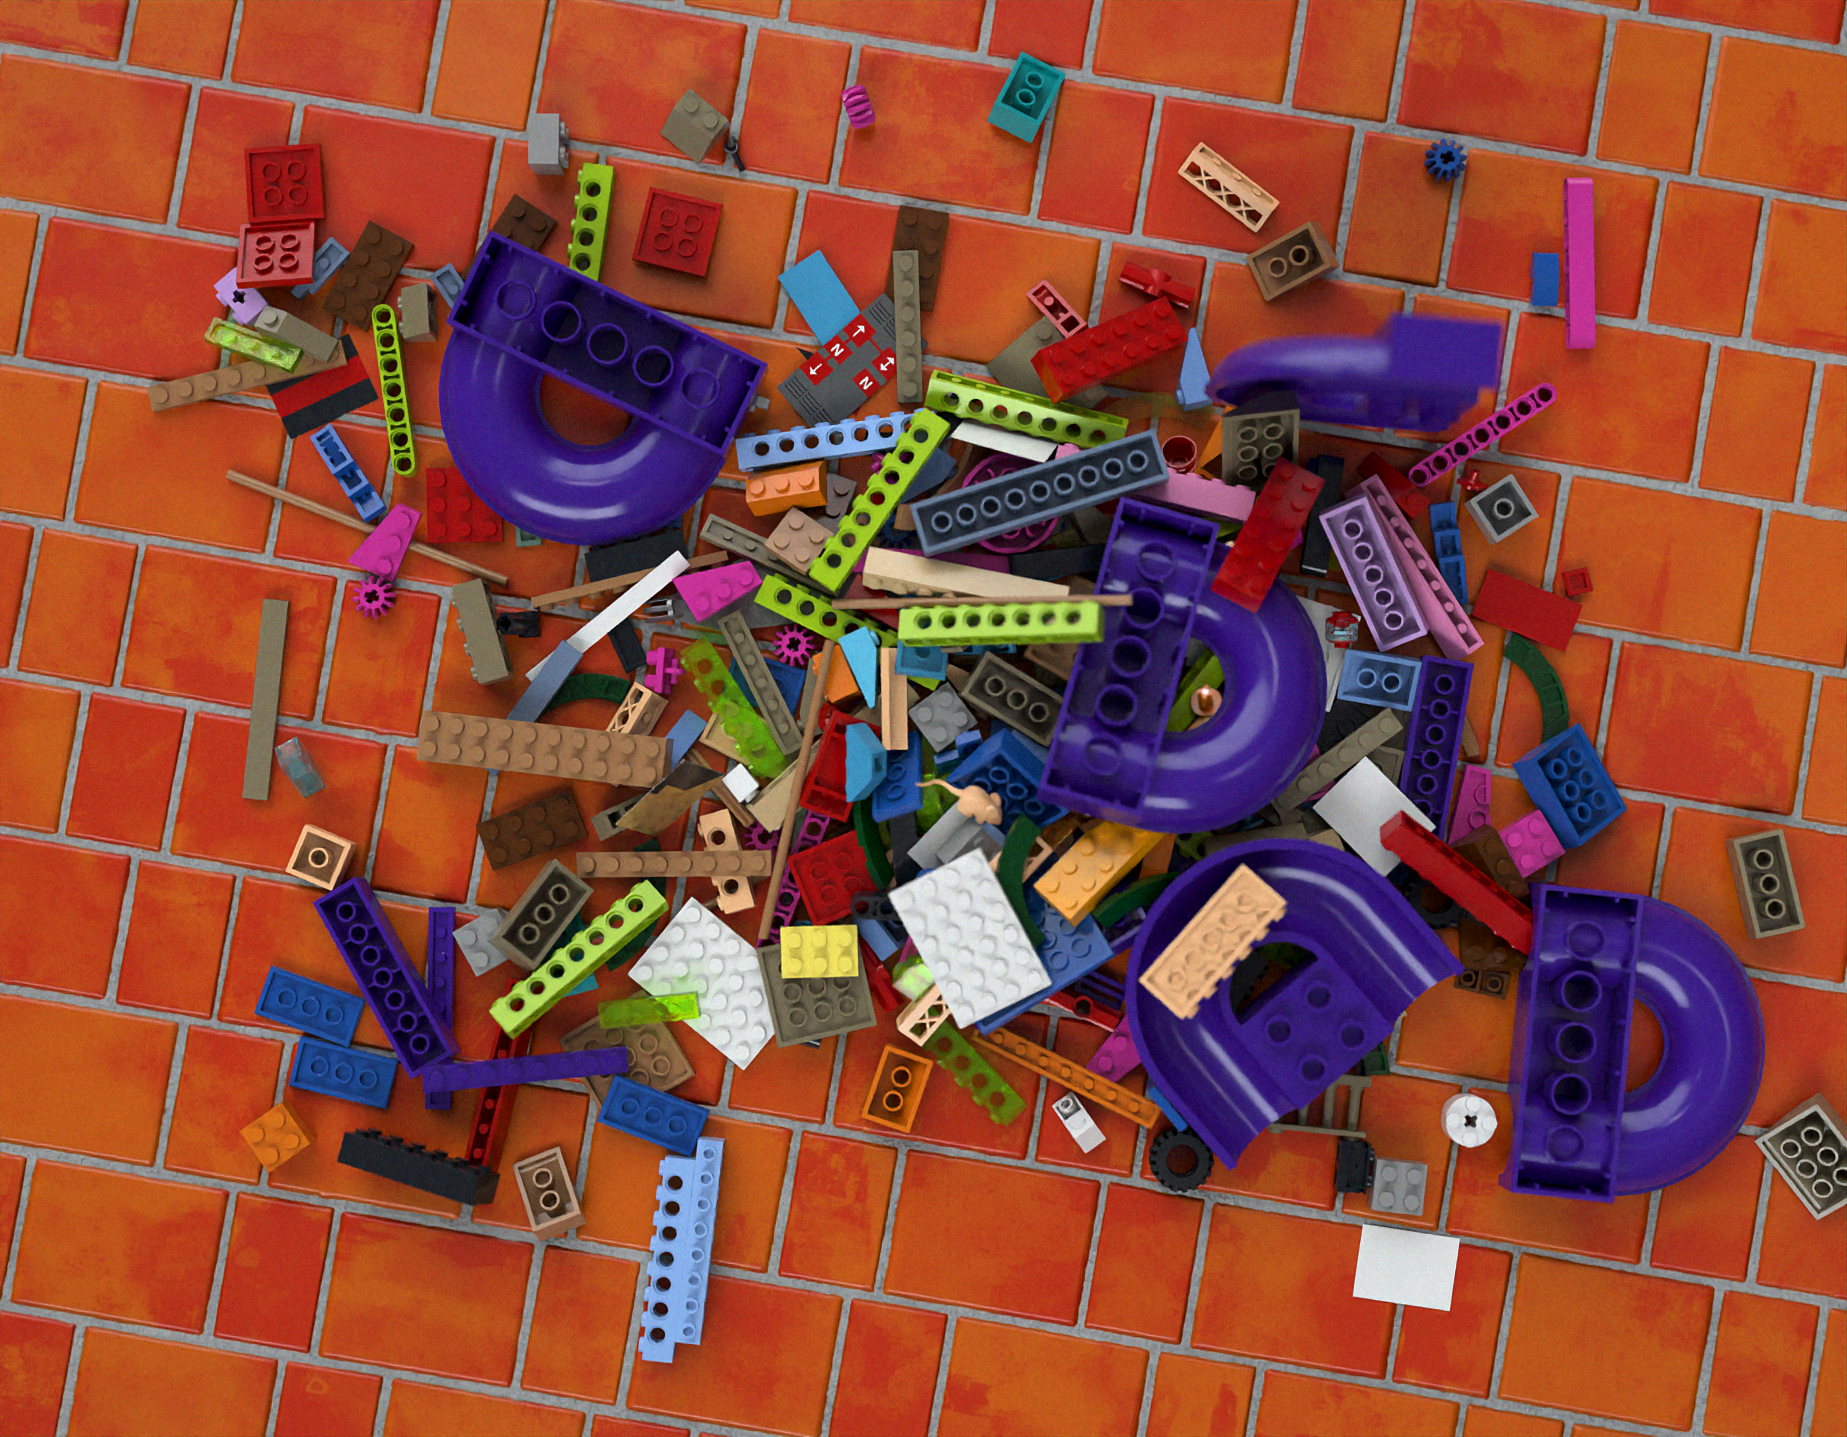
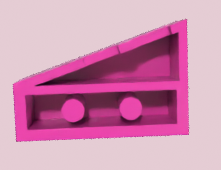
(717, 588)

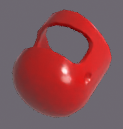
(1179, 454)

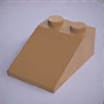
(1293, 260)
(549, 1194)

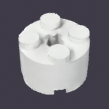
(1482, 1119)

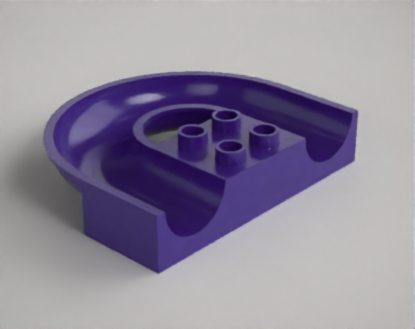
(540, 318)
(1403, 377)
(1111, 732)
(1309, 1025)
(1572, 1037)

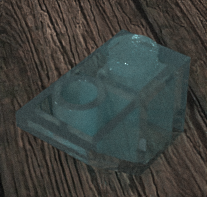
(299, 767)

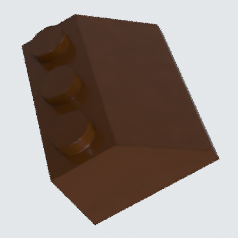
(1489, 854)

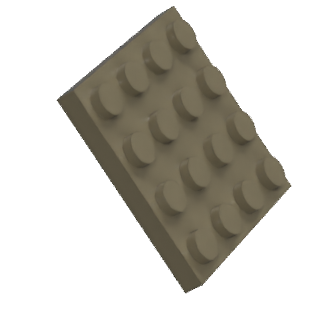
(816, 1005)

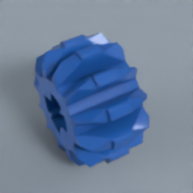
(1435, 160)
(893, 538)

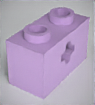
(229, 293)

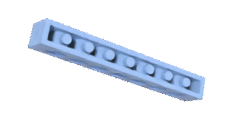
(850, 447)
(699, 1240)
(664, 1349)

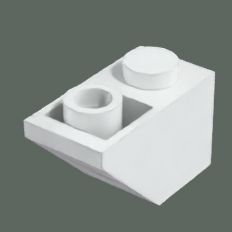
(742, 783)
(1078, 1122)

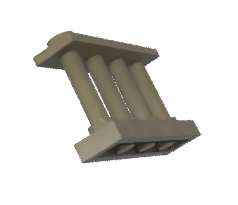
(1356, 1085)

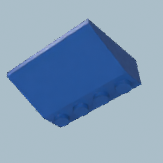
(1012, 772)
(1570, 786)

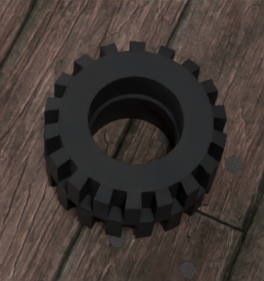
(1441, 919)
(1186, 1180)

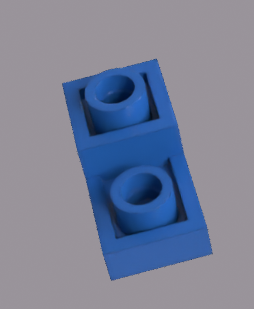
(1545, 279)

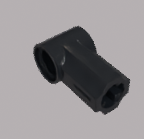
(524, 624)

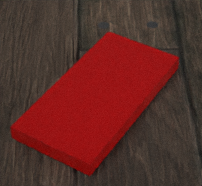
(1526, 610)

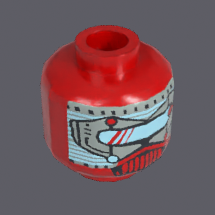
(1341, 629)

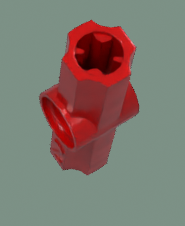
(1156, 284)
(879, 979)
(1098, 1014)

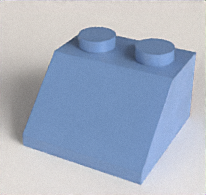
(883, 935)

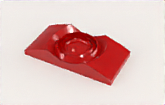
(827, 777)

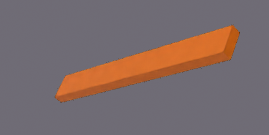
(1071, 1075)

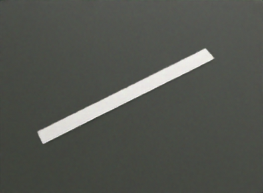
(622, 606)

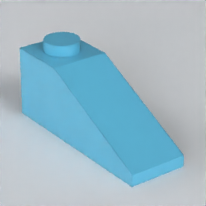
(863, 658)

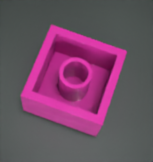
(1531, 842)

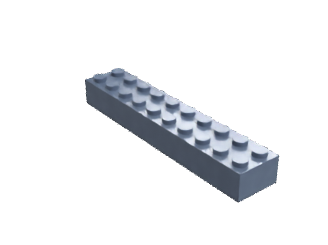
(1039, 493)

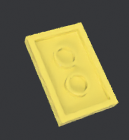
(819, 951)

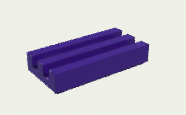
(1120, 997)

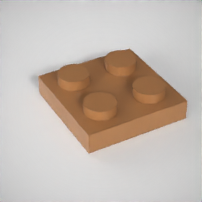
(798, 540)

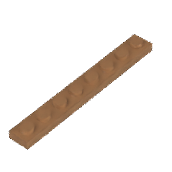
(234, 380)
(620, 583)
(675, 863)

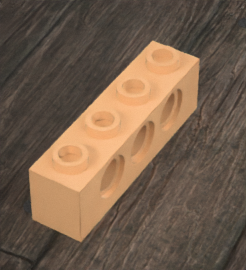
(745, 895)

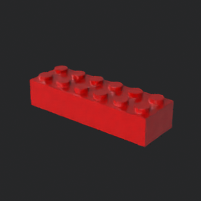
(1109, 350)
(1267, 535)

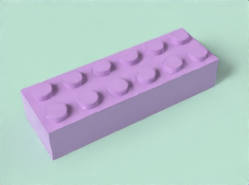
(1374, 571)

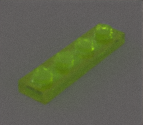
(253, 345)
(649, 1009)

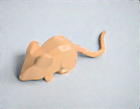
(974, 802)

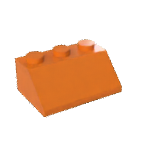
(787, 486)
(897, 1088)

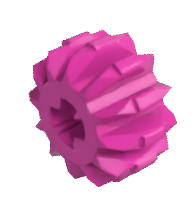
(858, 106)
(371, 588)
(786, 642)
(755, 836)

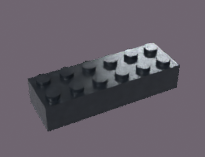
(419, 1167)

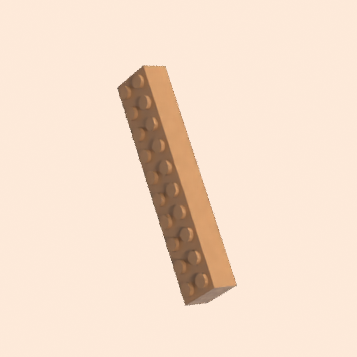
(544, 749)

